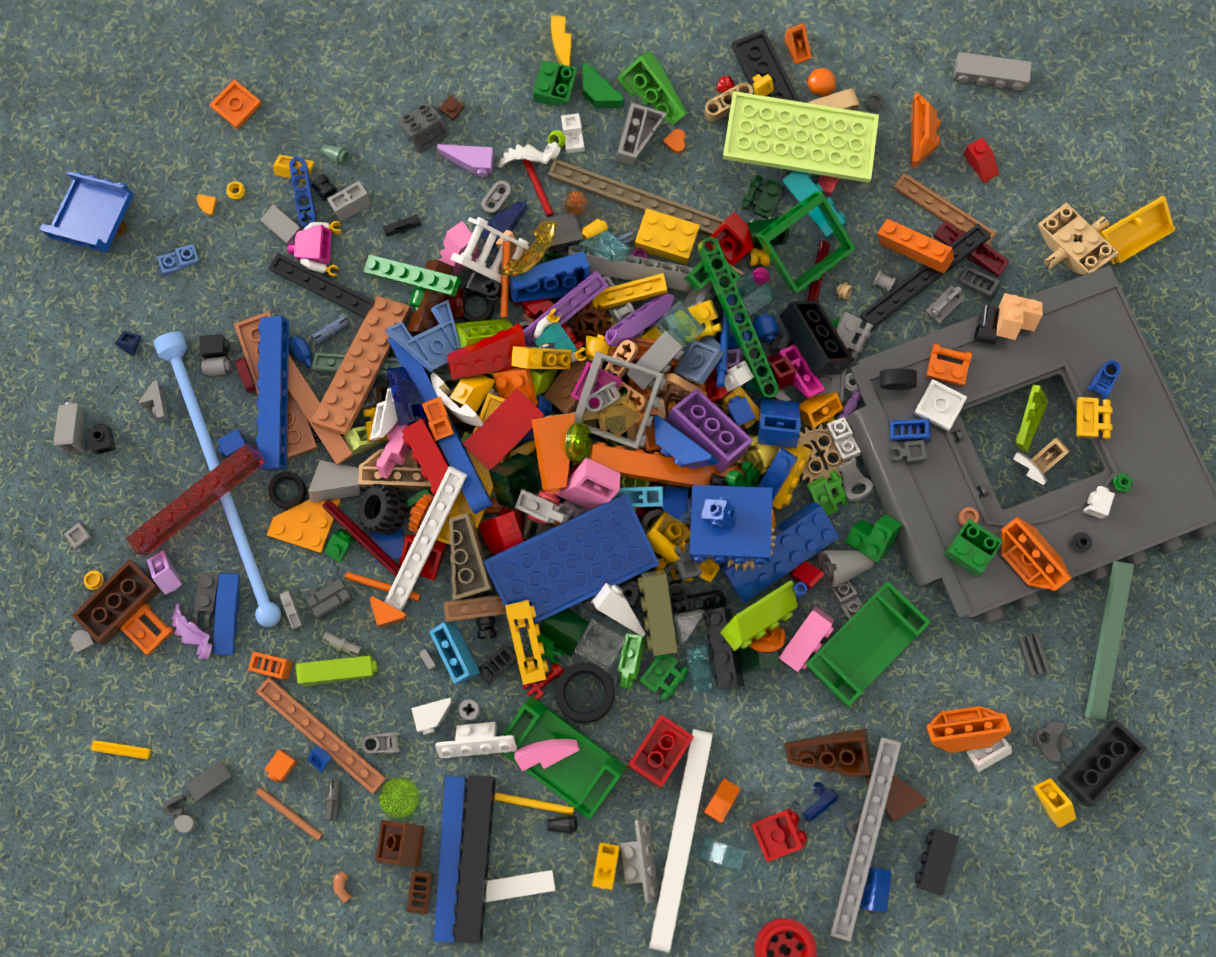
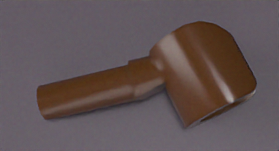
(667, 397)

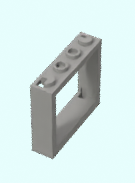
(589, 388)

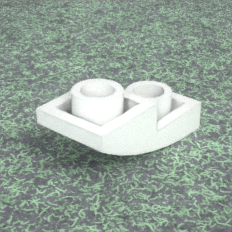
(843, 439)

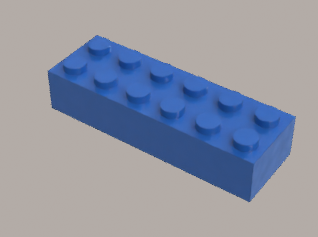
(795, 542)

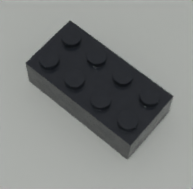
(816, 338)
(1102, 763)

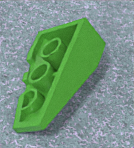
(651, 83)

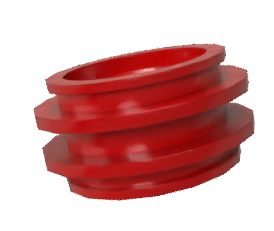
(780, 927)

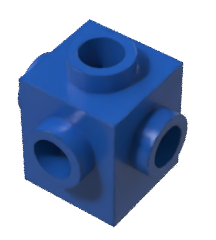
(718, 512)

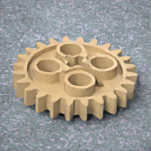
(815, 435)

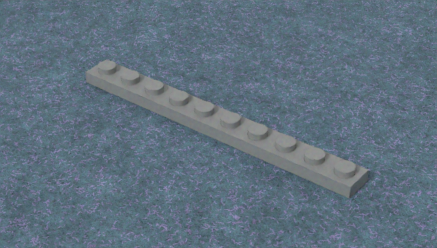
(865, 839)

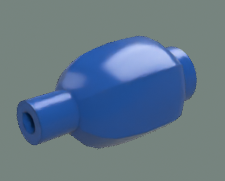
(300, 350)

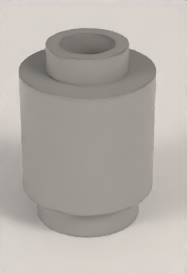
(216, 366)

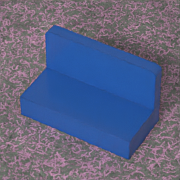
(876, 890)

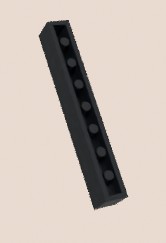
(475, 859)

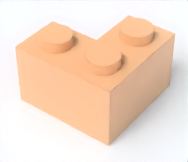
(1017, 314)

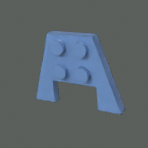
(432, 345)

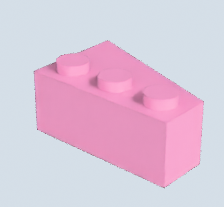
(456, 242)
(807, 639)

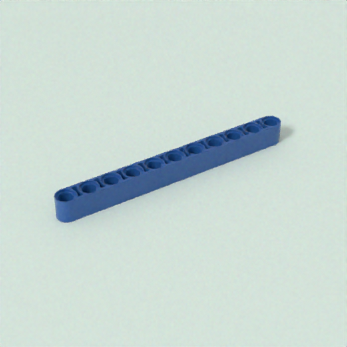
(451, 445)

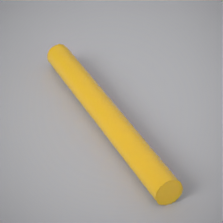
(534, 803)

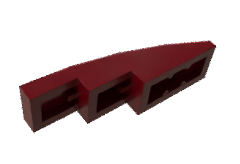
(983, 257)

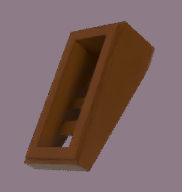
(425, 875)

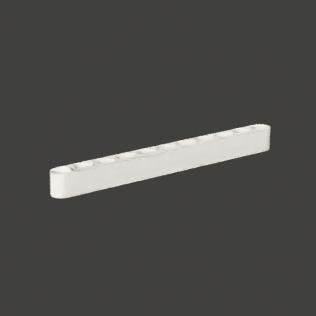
(680, 841)

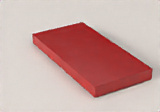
(503, 429)

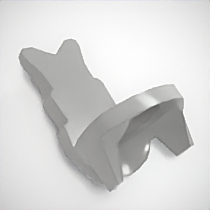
(853, 477)

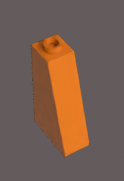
(551, 452)

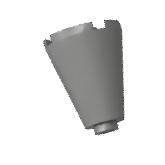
(842, 566)

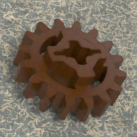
(587, 316)

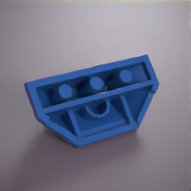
(680, 446)

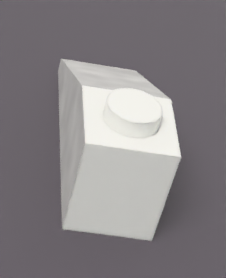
(614, 604)

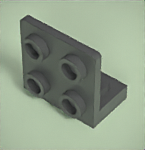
(424, 127)
(566, 233)

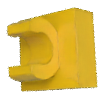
(763, 85)

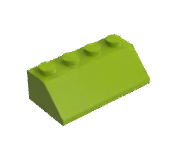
(760, 617)

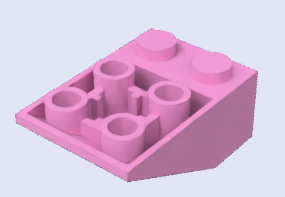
(591, 485)

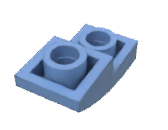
(180, 259)

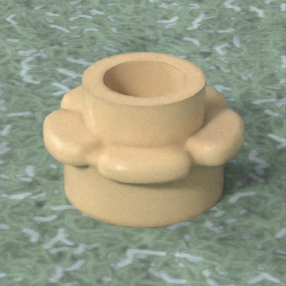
(844, 291)

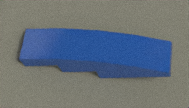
(226, 613)

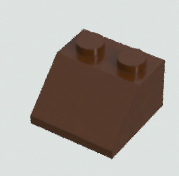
(400, 843)

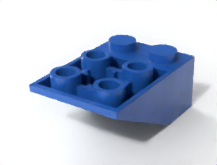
(779, 423)

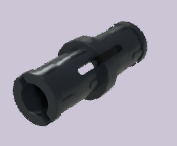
(401, 225)

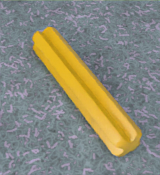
(119, 749)

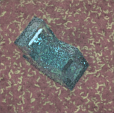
(699, 668)

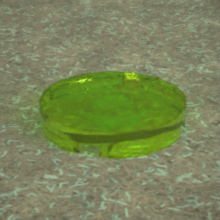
(578, 442)
(399, 797)

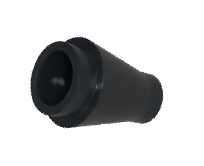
(563, 824)

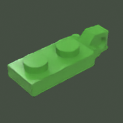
(630, 659)

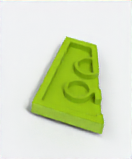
(1033, 415)

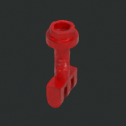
(537, 687)

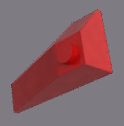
(501, 532)

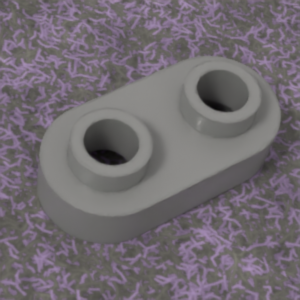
(496, 198)

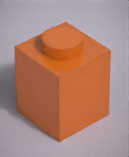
(280, 766)

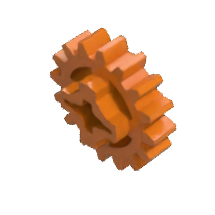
(419, 511)

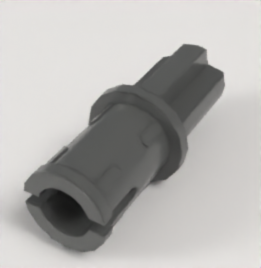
(333, 800)

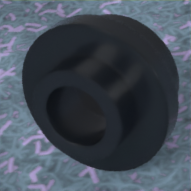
(1076, 544)

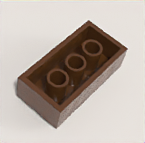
(116, 602)

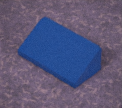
(675, 500)

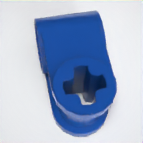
(1104, 382)

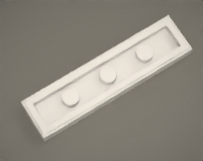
(520, 886)

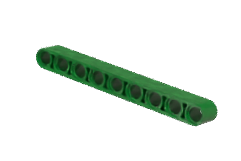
(739, 308)

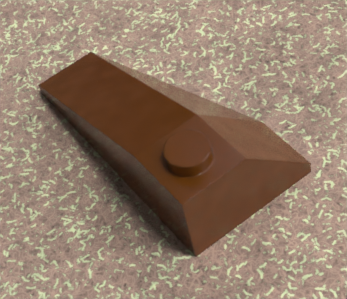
(837, 752)

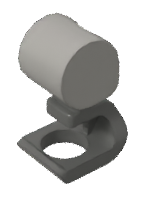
(183, 822)

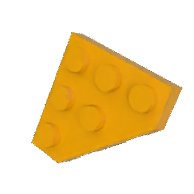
(304, 525)

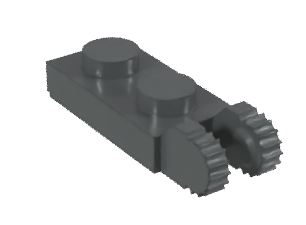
(205, 597)

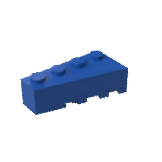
(550, 278)

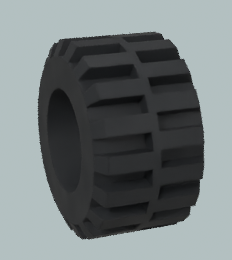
(382, 509)

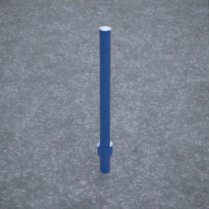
(722, 367)

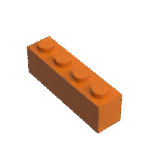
(915, 246)

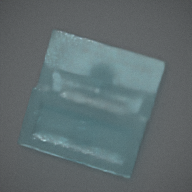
(681, 323)

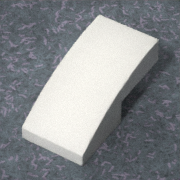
(573, 133)
(1034, 472)

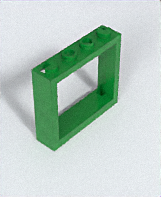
(788, 219)

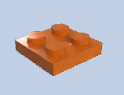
(235, 104)
(508, 380)

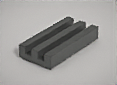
(1034, 655)

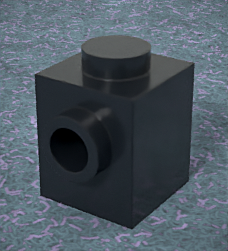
(214, 346)
(101, 439)

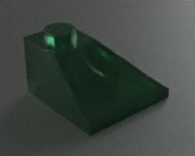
(758, 661)

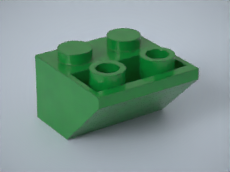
(554, 83)
(973, 548)

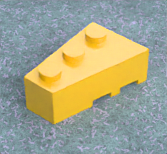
(785, 494)

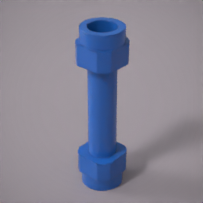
(799, 589)

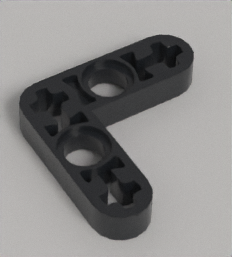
(688, 600)

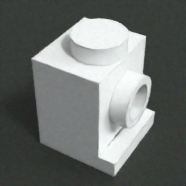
(737, 376)
(1100, 502)

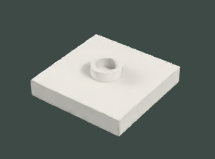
(940, 405)

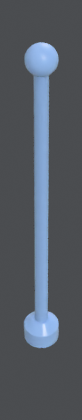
(172, 349)

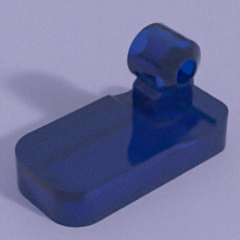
(825, 801)

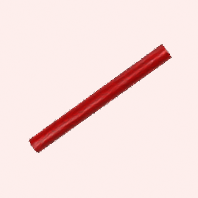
(538, 188)

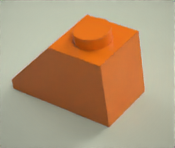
(722, 800)

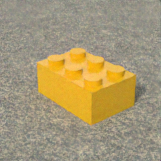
(667, 236)

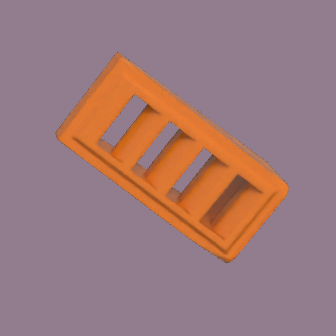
(282, 668)

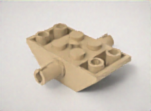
(1076, 241)

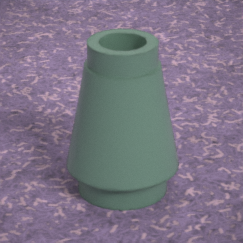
(336, 154)

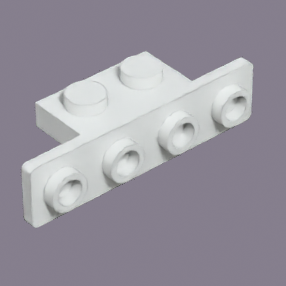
(476, 740)

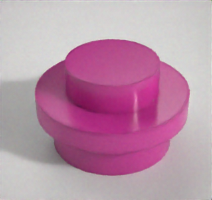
(761, 276)

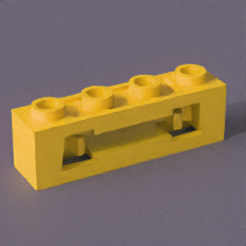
(536, 671)

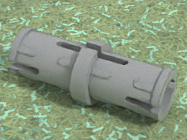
(341, 644)

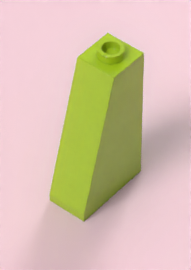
(335, 670)

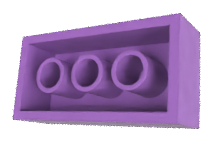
(710, 429)

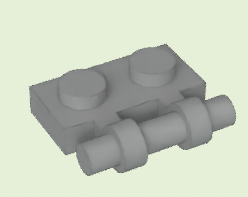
(848, 327)

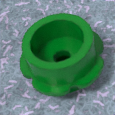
(1122, 487)

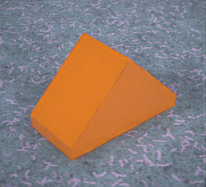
(797, 43)
(385, 613)

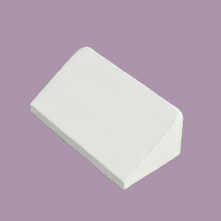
(986, 757)

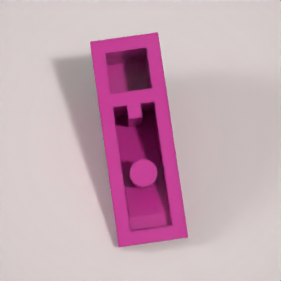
(804, 378)

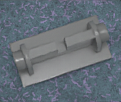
(945, 303)

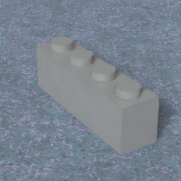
(992, 71)

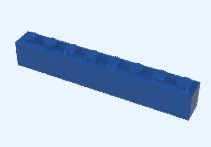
(273, 392)

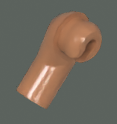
(338, 886)

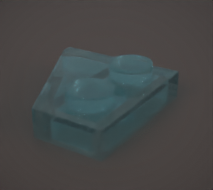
(606, 245)

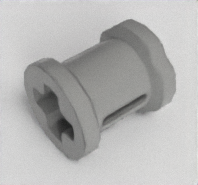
(884, 281)

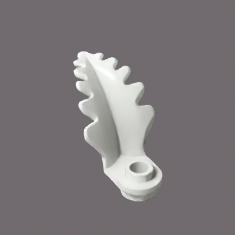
(531, 154)

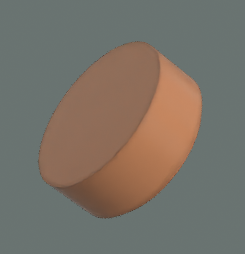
(968, 513)

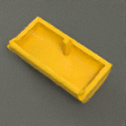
(1139, 230)

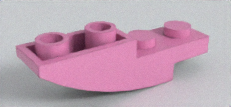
(395, 451)

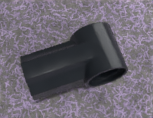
(986, 330)

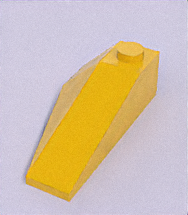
(670, 532)

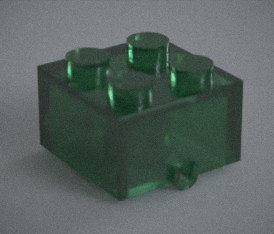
(512, 476)

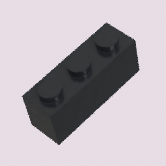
(936, 861)

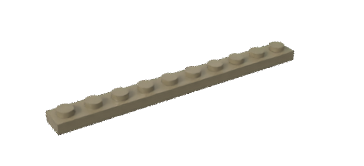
(630, 195)

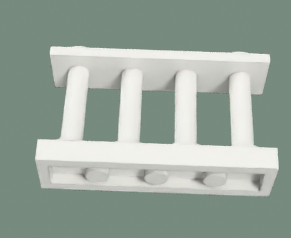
(479, 265)

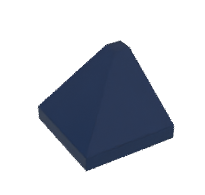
(128, 344)

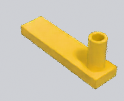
(631, 292)

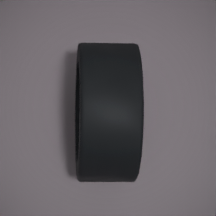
(486, 316)
(898, 379)
(276, 481)

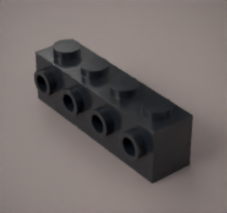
(724, 658)

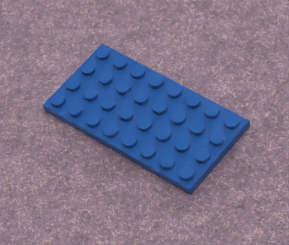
(573, 559)

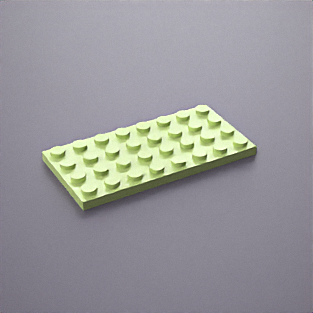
(801, 137)

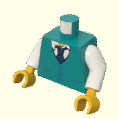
(551, 335)

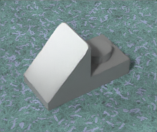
(155, 396)

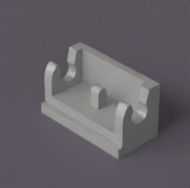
(349, 201)
(281, 224)

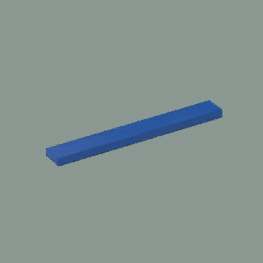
(449, 858)

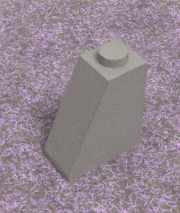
(70, 428)
(334, 482)

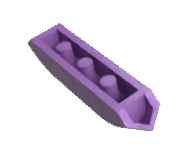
(636, 322)

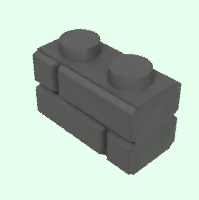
(329, 599)

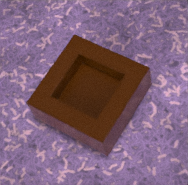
(451, 107)

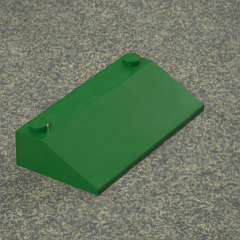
(867, 644)
(579, 778)

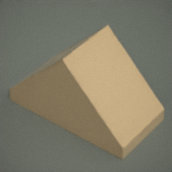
(1050, 455)

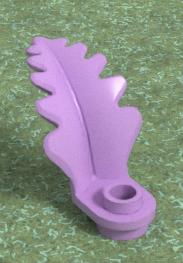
(191, 633)

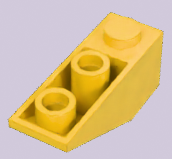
(541, 358)

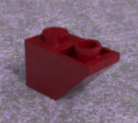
(782, 370)

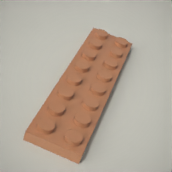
(359, 367)
(300, 435)

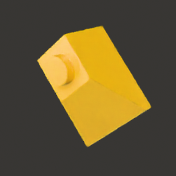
(471, 391)

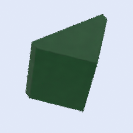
(565, 630)

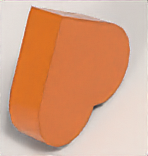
(675, 141)

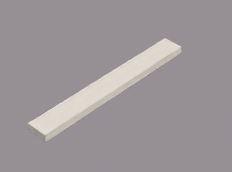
(425, 538)

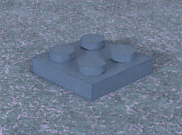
(698, 362)

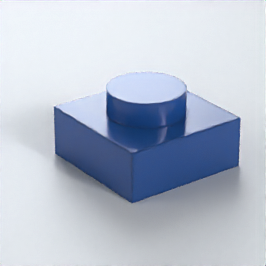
(319, 758)

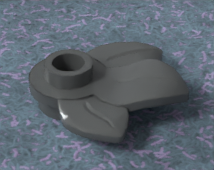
(1054, 741)

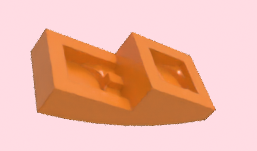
(438, 418)

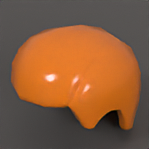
(822, 82)

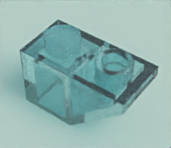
(723, 854)

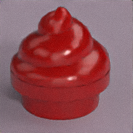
(725, 83)

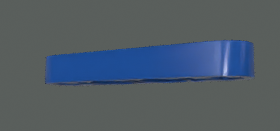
(304, 192)

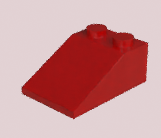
(660, 751)

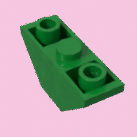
(599, 90)

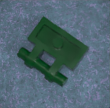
(768, 200)

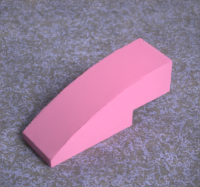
(545, 752)

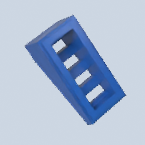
(918, 423)

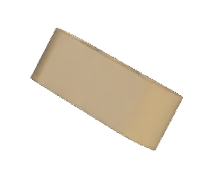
(844, 100)
(718, 103)

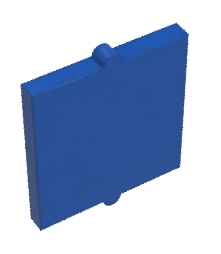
(390, 544)

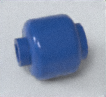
(766, 327)

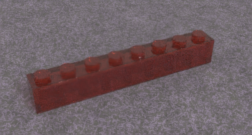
(195, 500)

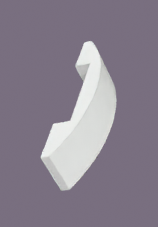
(464, 413)

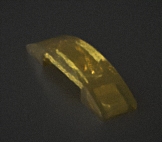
(544, 235)

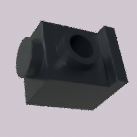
(630, 585)

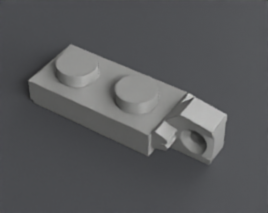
(540, 507)

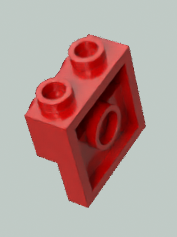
(779, 834)

